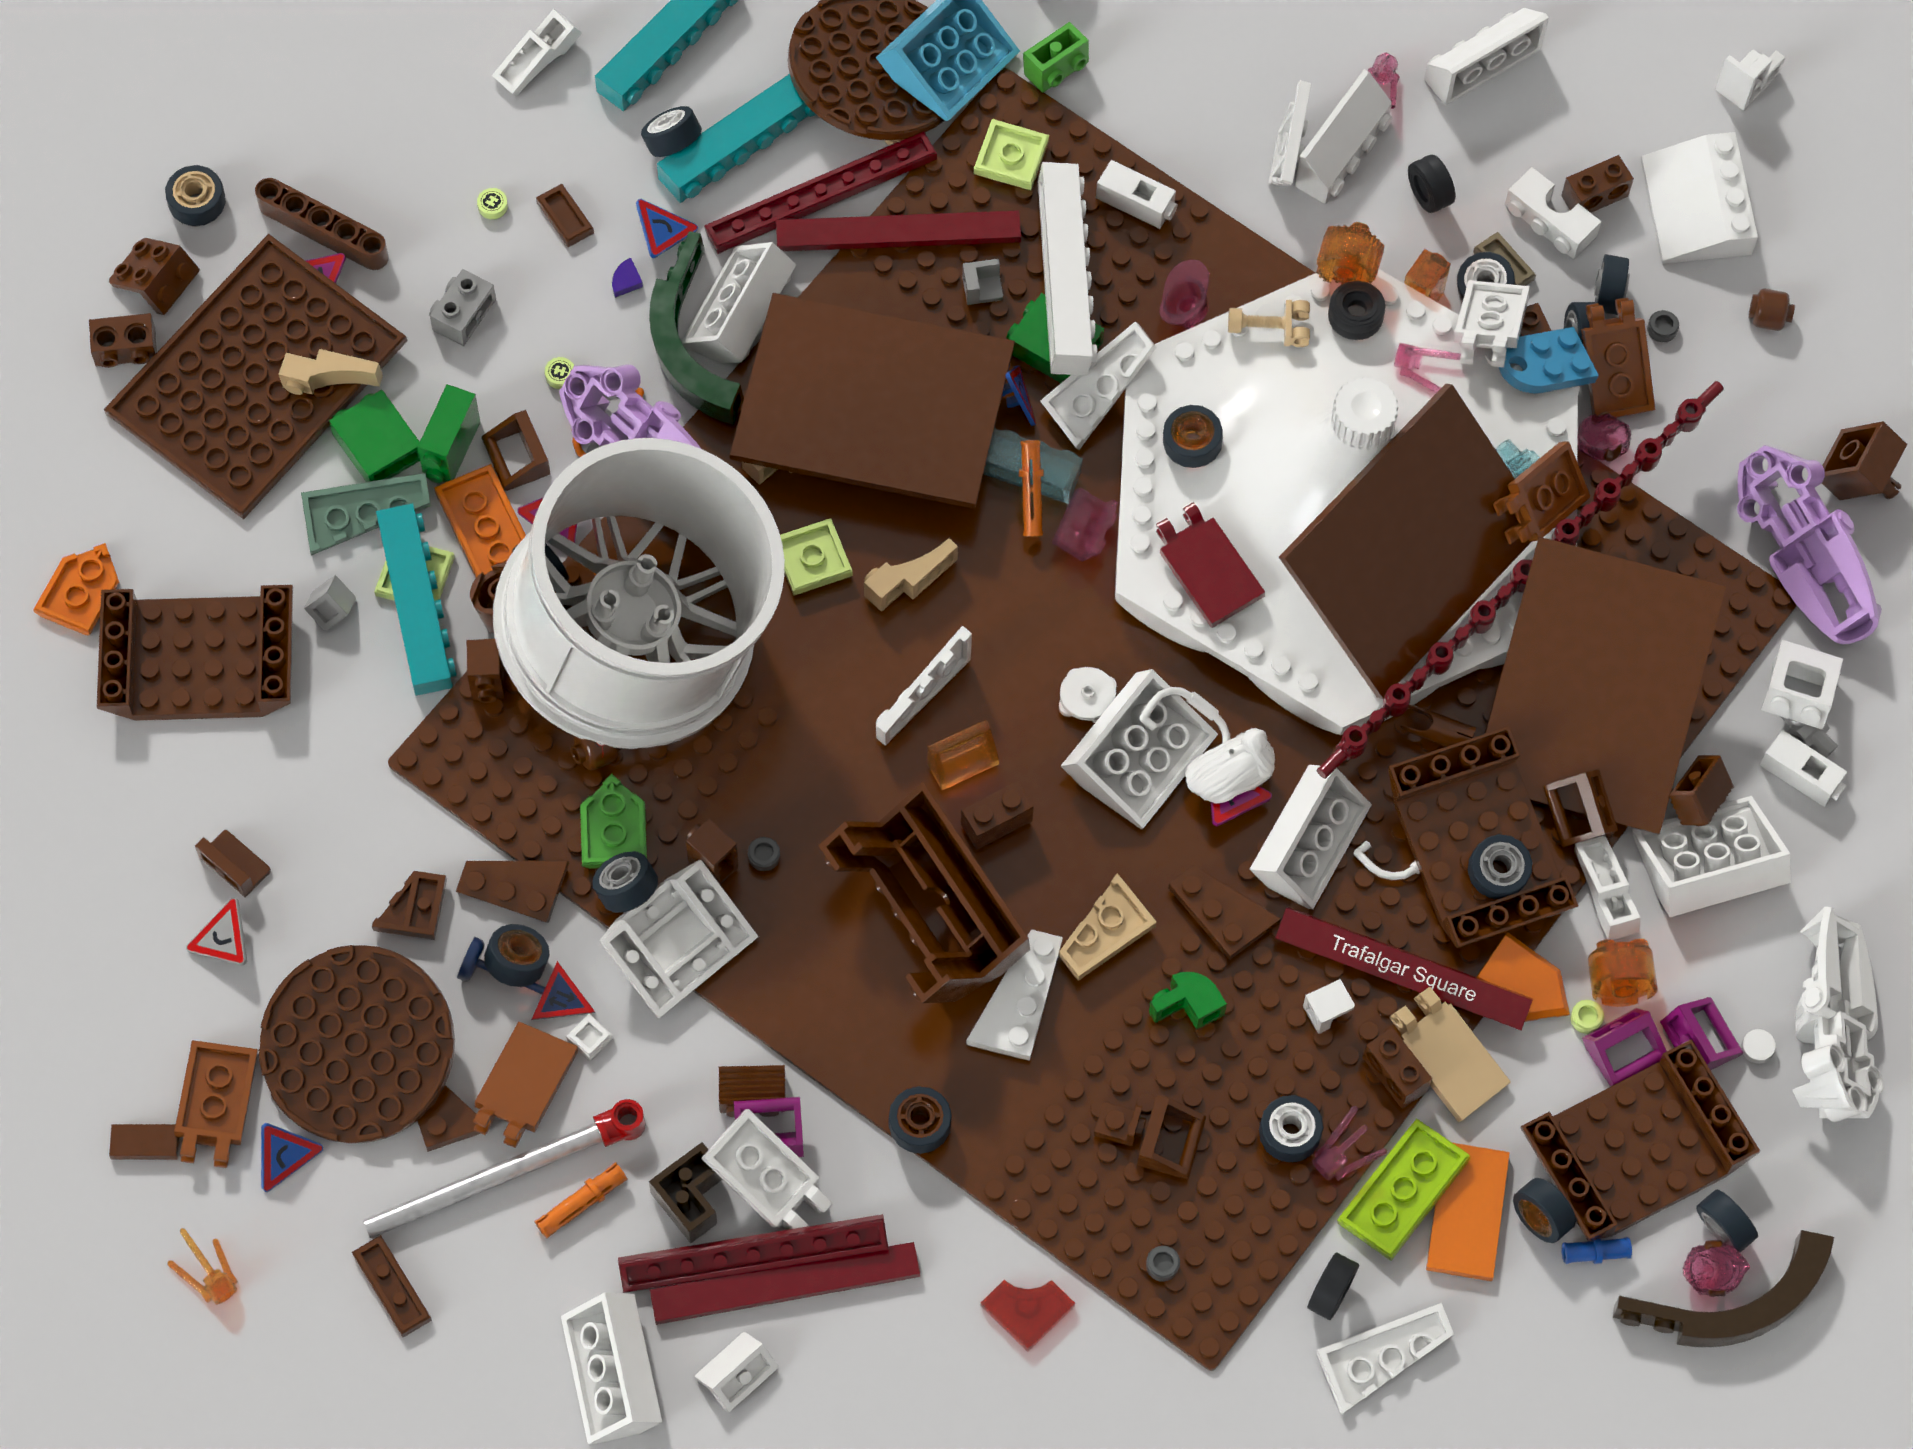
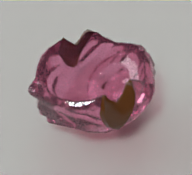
(1603, 437)
(1714, 1268)

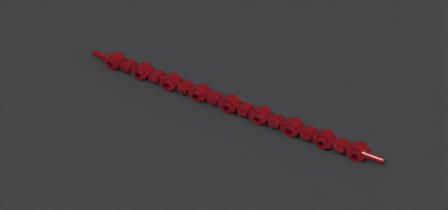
(1484, 612)

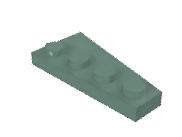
(350, 510)

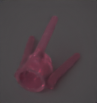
(1384, 71)
(1411, 357)
(1331, 1161)

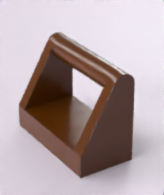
(539, 464)
(1595, 804)
(1147, 1157)

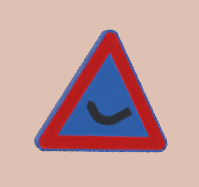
(662, 227)
(1017, 385)
(283, 1154)

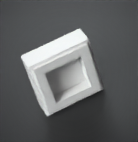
(589, 1037)

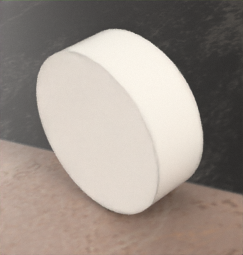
(1758, 1046)

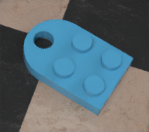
(1549, 362)

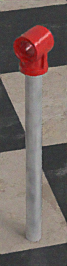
(605, 1129)

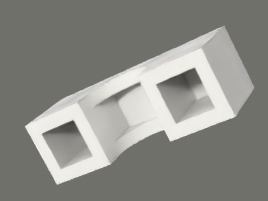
(1568, 231)

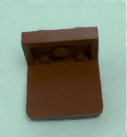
(157, 272)

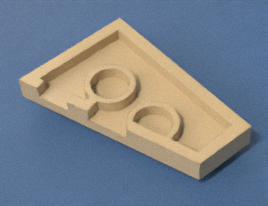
(1107, 929)

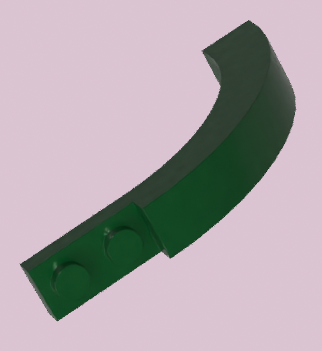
(695, 384)

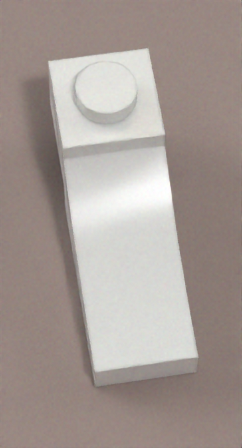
(536, 51)
(1608, 888)

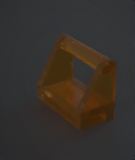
(963, 755)

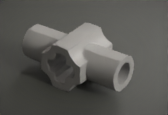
(1812, 736)

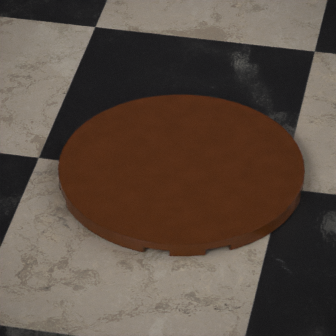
(838, 69)
(356, 1044)

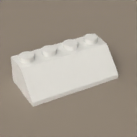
(1486, 54)
(1343, 139)
(739, 303)
(1311, 836)
(611, 1368)

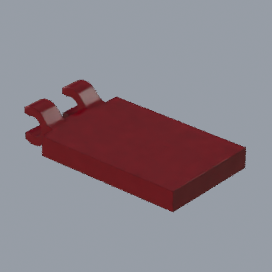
(1208, 567)

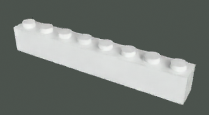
(1065, 269)

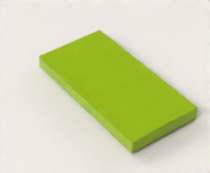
(1403, 1189)

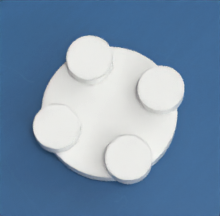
(1086, 693)

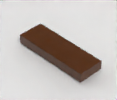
(391, 1286)

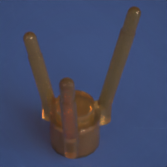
(218, 1285)

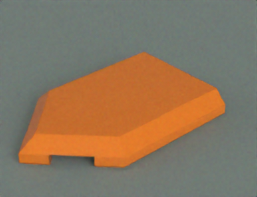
(75, 590)
(1529, 974)

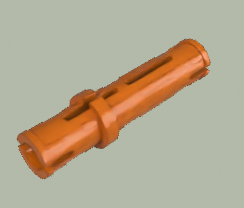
(1031, 450)
(586, 1196)

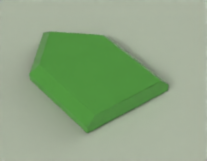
(611, 823)

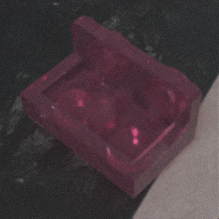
(1085, 525)

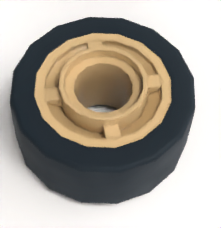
(199, 209)

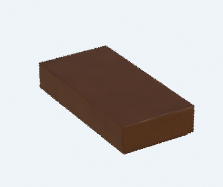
(565, 215)
(143, 1142)

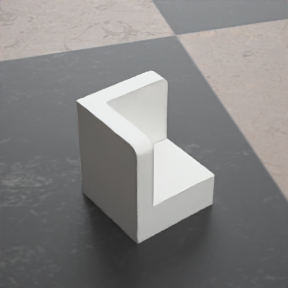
(1327, 1004)

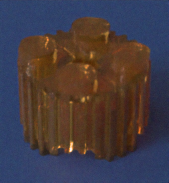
(1349, 254)

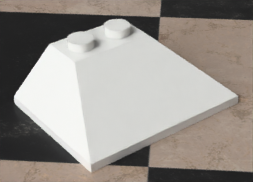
(677, 937)

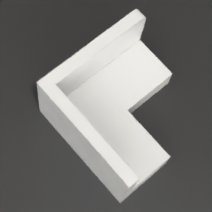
(1747, 79)

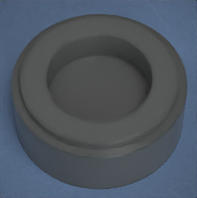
(1663, 326)
(763, 854)
(1162, 1263)

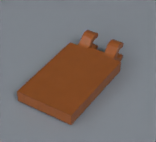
(1621, 360)
(1544, 494)
(523, 1082)
(215, 1099)

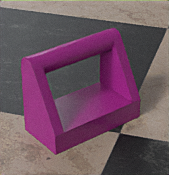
(1683, 1026)
(1617, 1031)
(793, 1140)

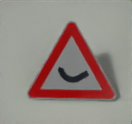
(222, 936)

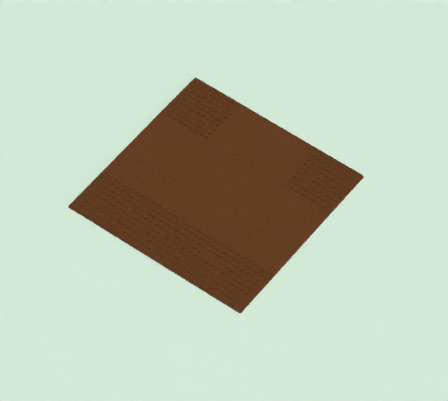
(805, 757)

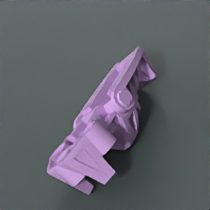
(634, 418)
(1812, 543)

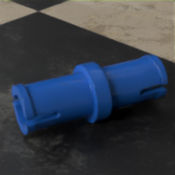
(1596, 1250)

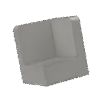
(982, 281)
(330, 603)

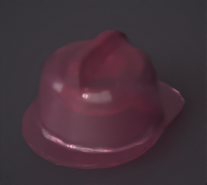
(1186, 294)

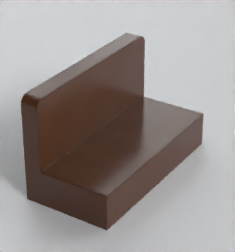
(233, 862)

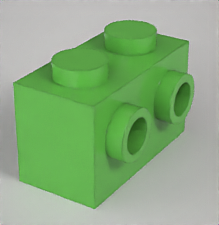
(1056, 57)

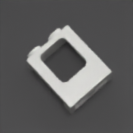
(1808, 666)

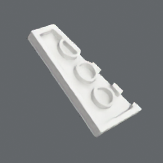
(1085, 400)
(926, 686)
(1017, 1005)
(1376, 1356)

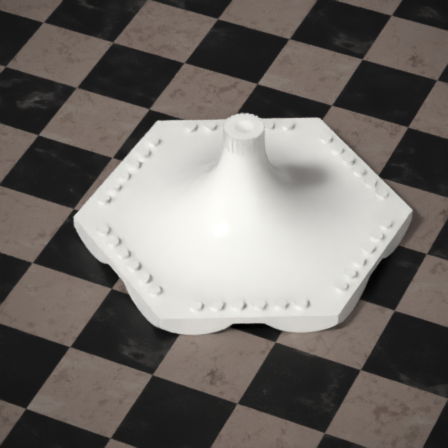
(1291, 442)

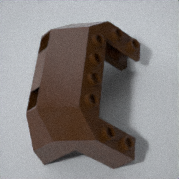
(935, 893)

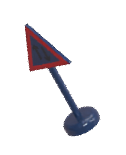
(558, 997)

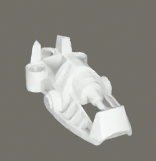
(1838, 1018)

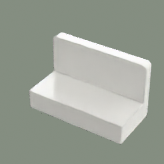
(737, 1370)

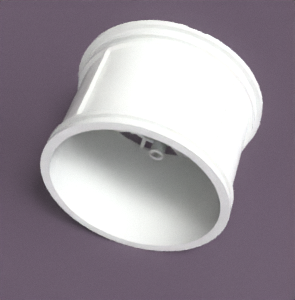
(631, 604)

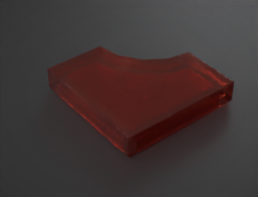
(1027, 1312)

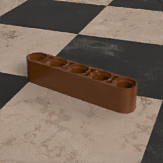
(315, 212)

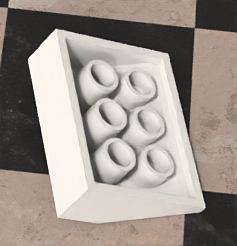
(1700, 199)
(1131, 764)
(1715, 861)

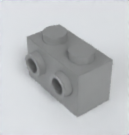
(462, 307)

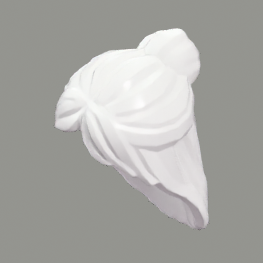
(1232, 767)

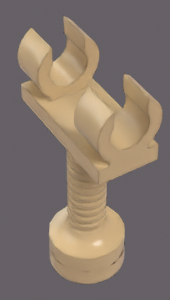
(1295, 336)

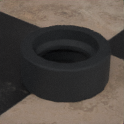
(1333, 1286)

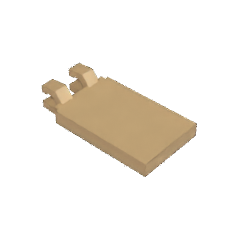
(1451, 1054)

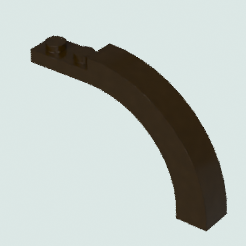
(1741, 1323)

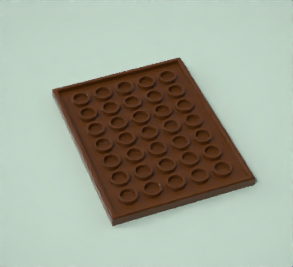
(215, 387)
(873, 400)
(1408, 542)
(1605, 676)

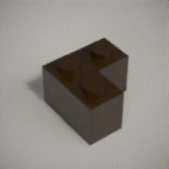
(681, 1191)

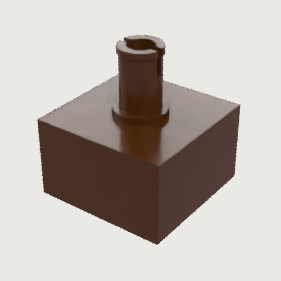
(1864, 462)

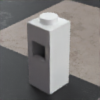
(1136, 194)
(1804, 769)

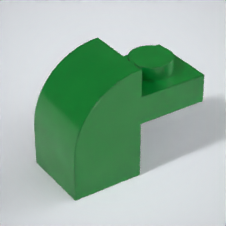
(1194, 994)

